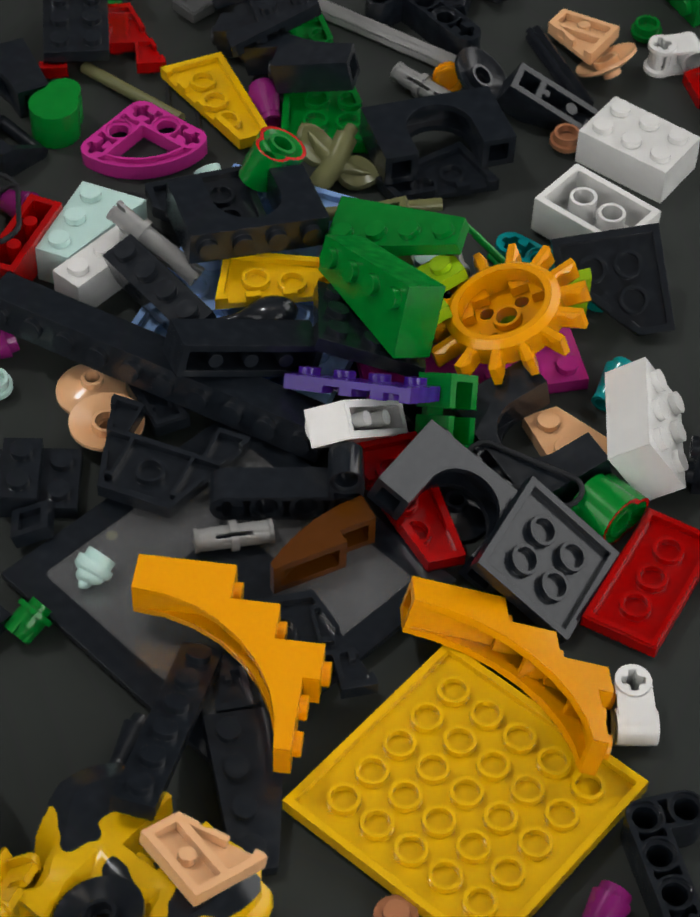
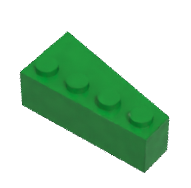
(385, 293)

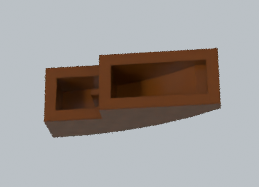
(323, 544)

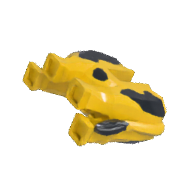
(88, 840)

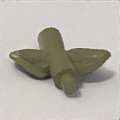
(334, 158)

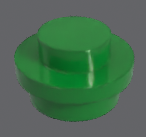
(645, 27)

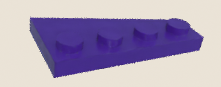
(378, 385)

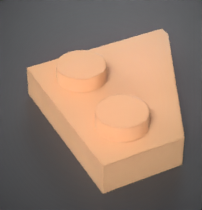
(198, 857)

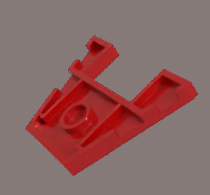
(125, 36)

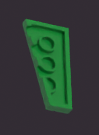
(400, 228)

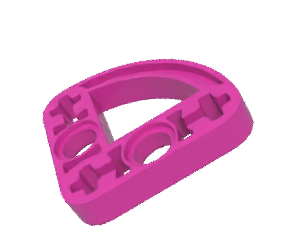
(143, 120)

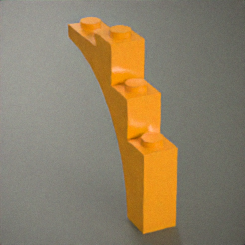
(252, 632)
(530, 657)

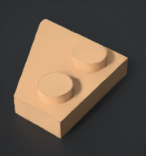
(583, 34)
(556, 428)

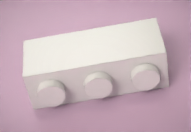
(87, 273)
(354, 421)

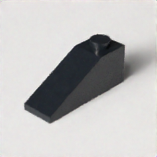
(540, 101)

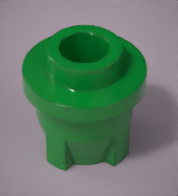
(29, 620)

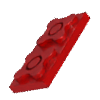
(647, 584)

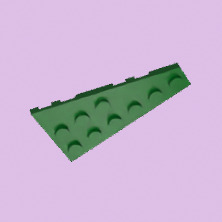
(324, 109)

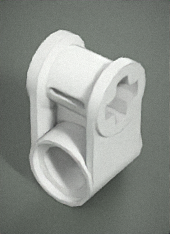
(675, 53)
(634, 713)

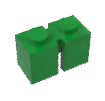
(456, 392)

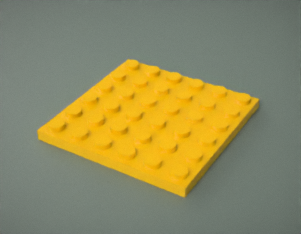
(462, 795)

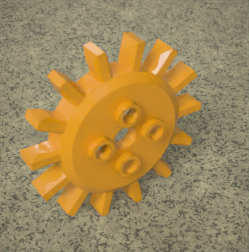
(500, 293)

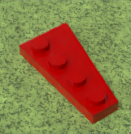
(427, 522)

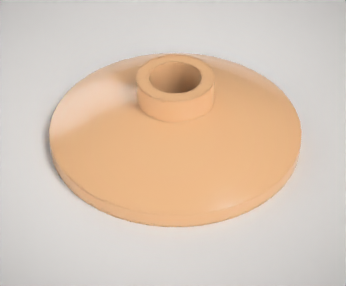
(609, 62)
(84, 381)
(89, 420)

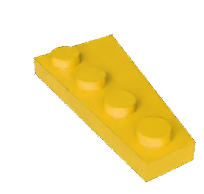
(217, 95)
(267, 274)

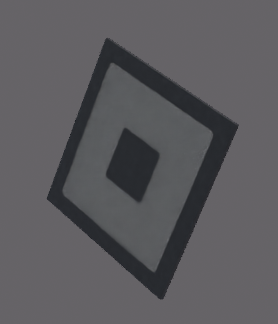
(141, 646)

